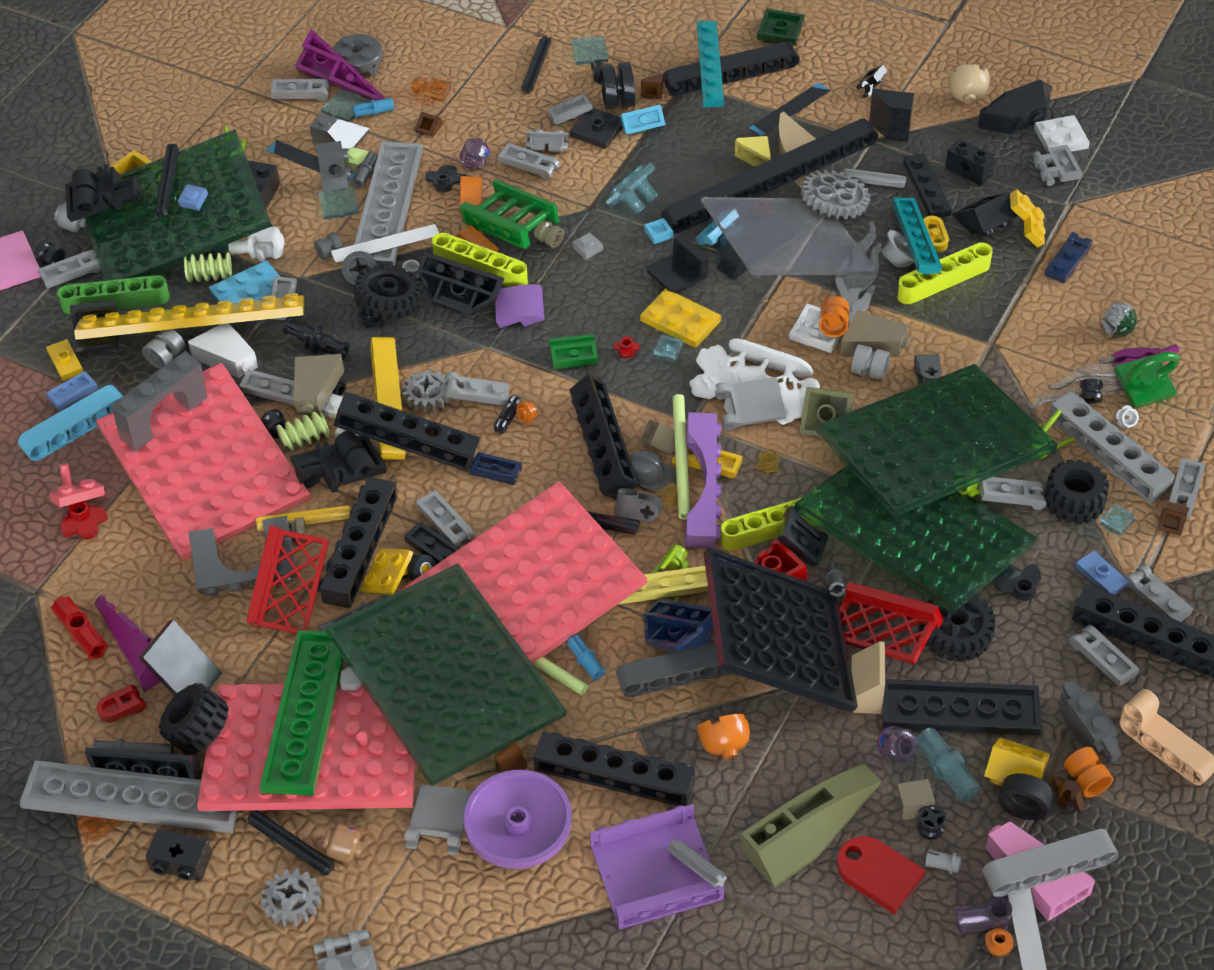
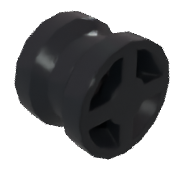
(1091, 390)
(271, 420)
(933, 815)

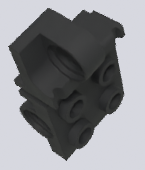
(94, 191)
(344, 461)

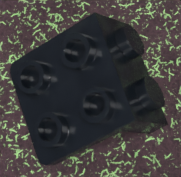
(681, 268)
(99, 309)

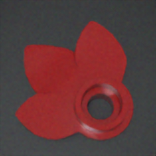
(83, 520)

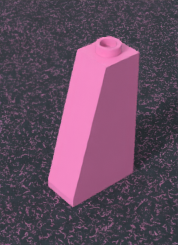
(1050, 897)

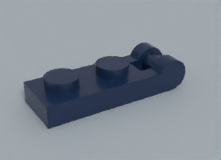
(1068, 258)

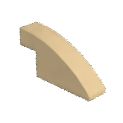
(792, 136)

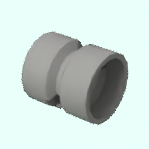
(163, 348)
(870, 362)

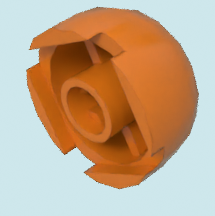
(725, 736)

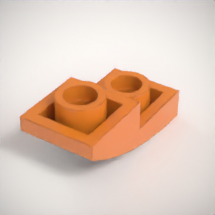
(470, 190)

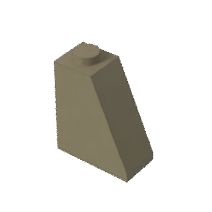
(875, 333)
(315, 381)

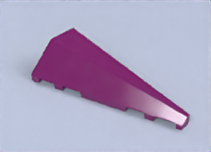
(323, 62)
(129, 640)

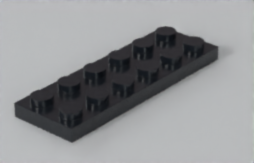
(961, 706)

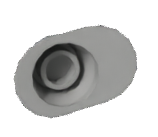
(897, 250)

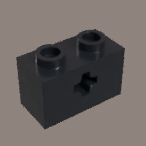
(970, 162)
(178, 855)

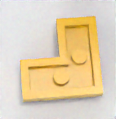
(1031, 215)

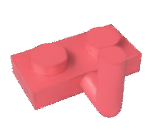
(70, 494)

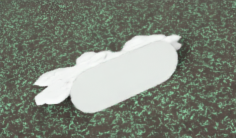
(718, 370)

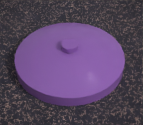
(517, 819)

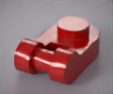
(111, 706)

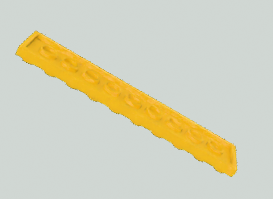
(183, 317)

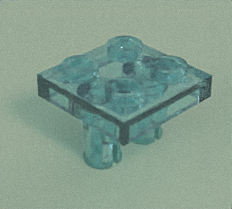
(625, 190)

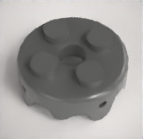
(369, 52)

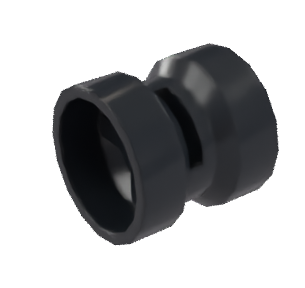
(48, 253)

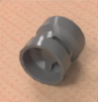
(325, 246)

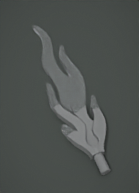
(853, 285)

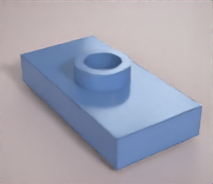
(71, 391)
(1101, 573)

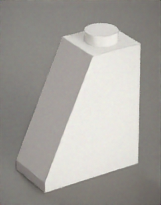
(224, 346)

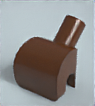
(1068, 793)

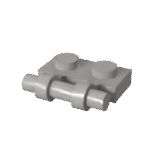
(1063, 165)
(356, 959)

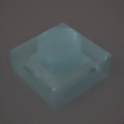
(668, 348)
(1117, 519)

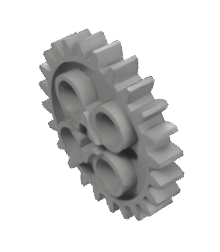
(835, 194)

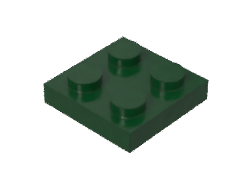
(780, 27)

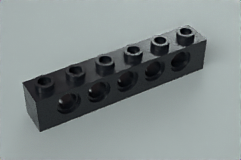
(406, 431)
(602, 436)
(358, 542)
(1146, 629)
(622, 779)

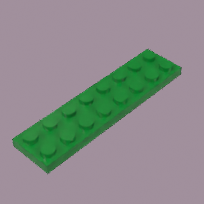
(303, 716)

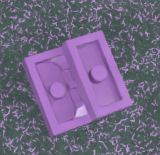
(519, 304)

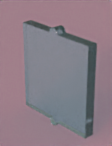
(589, 50)
(341, 105)
(338, 203)

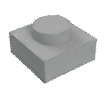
(587, 245)

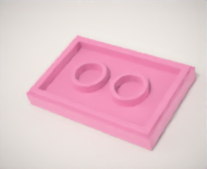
(16, 261)

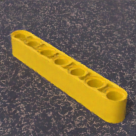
(386, 385)

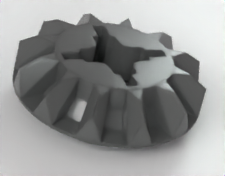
(351, 261)

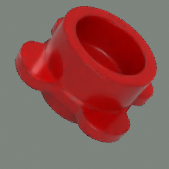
(626, 347)

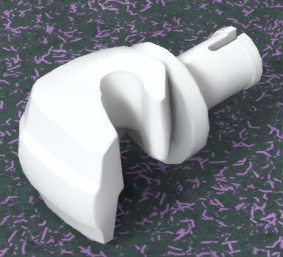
(260, 244)

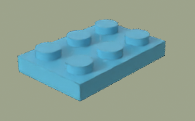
(250, 283)

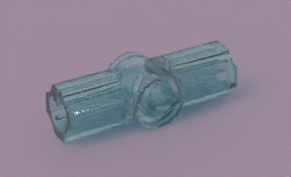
(948, 765)

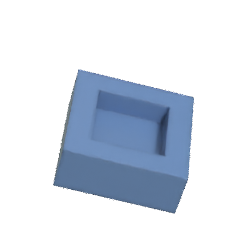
(192, 197)

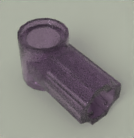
(982, 916)

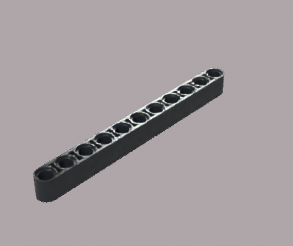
(774, 172)

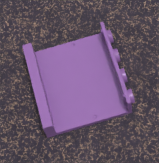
(641, 873)

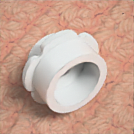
(1132, 417)

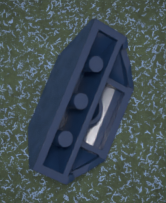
(677, 625)

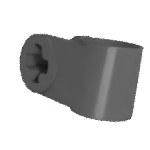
(927, 367)
(634, 504)

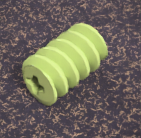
(208, 268)
(303, 430)

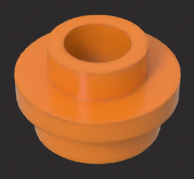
(526, 412)
(996, 948)

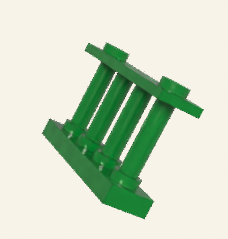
(504, 228)

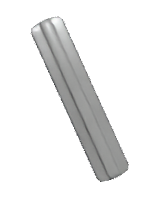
(876, 178)
(697, 863)

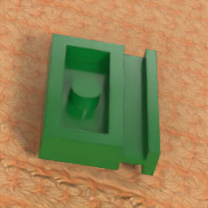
(573, 351)

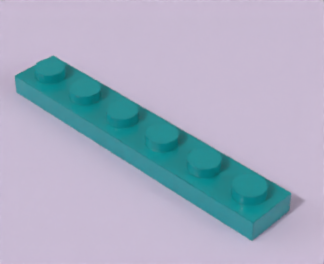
(710, 64)
(916, 235)

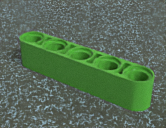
(126, 292)

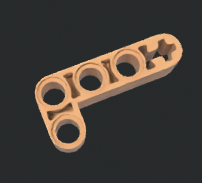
(1164, 740)

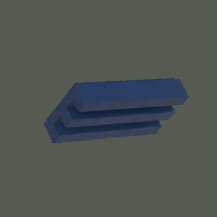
(494, 470)

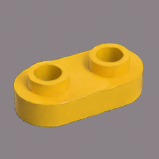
(937, 232)

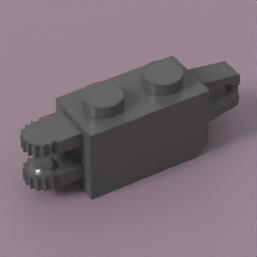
(1089, 722)

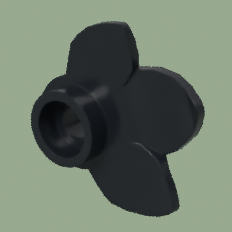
(444, 178)
(1015, 580)

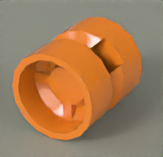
(834, 316)
(1088, 772)

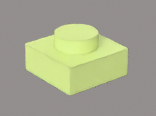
(355, 157)

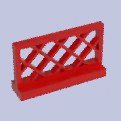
(266, 575)
(894, 607)

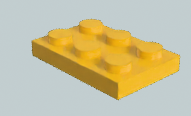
(680, 318)

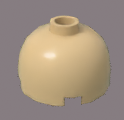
(969, 83)

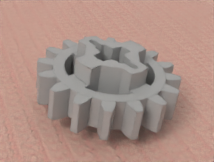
(425, 391)
(293, 899)

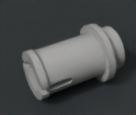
(943, 861)

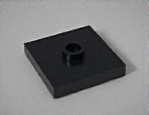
(597, 128)

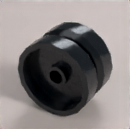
(620, 85)

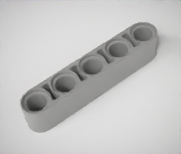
(1049, 862)

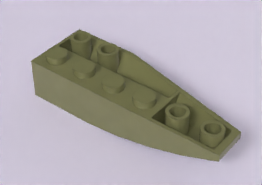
(806, 824)

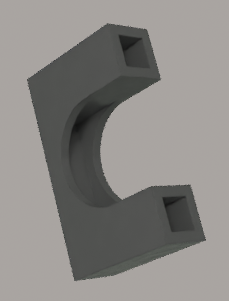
(133, 411)
(213, 576)

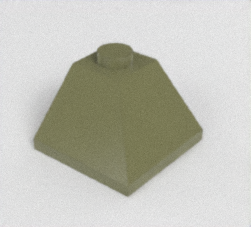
(822, 406)

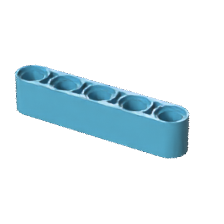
(68, 424)

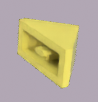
(753, 150)

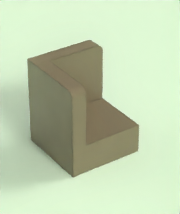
(659, 437)
(914, 798)

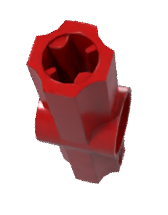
(79, 627)

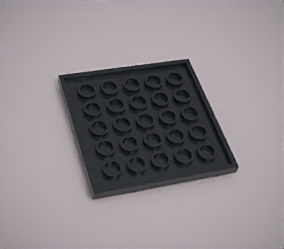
(778, 630)

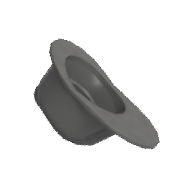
(651, 472)

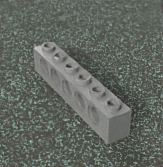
(1112, 448)

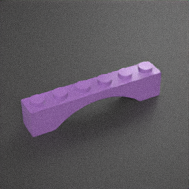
(702, 441)

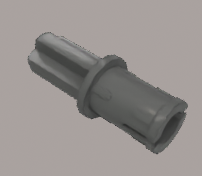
(364, 170)
(835, 579)

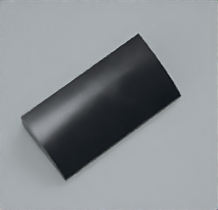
(145, 762)

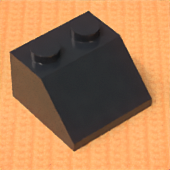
(891, 113)
(986, 214)

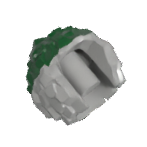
(1120, 320)

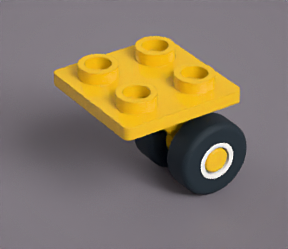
(391, 566)

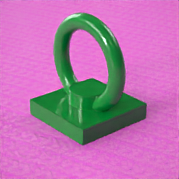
(1147, 379)

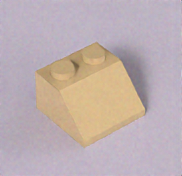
(869, 678)

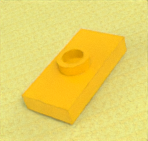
(64, 360)

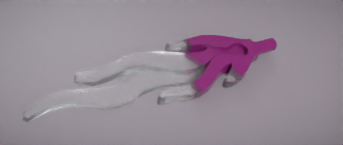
(1102, 371)

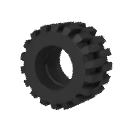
(1078, 477)
(193, 718)

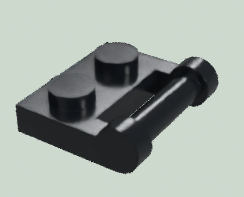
(802, 537)

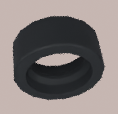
(1029, 786)

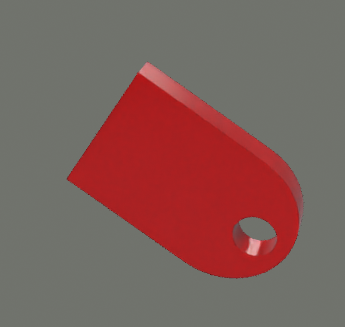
(879, 872)

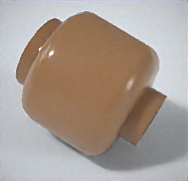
(343, 843)

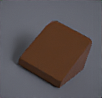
(652, 86)
(428, 124)
(1173, 518)
(510, 759)

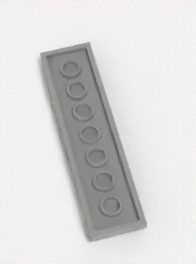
(389, 196)
(121, 796)

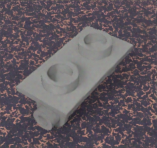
(556, 140)

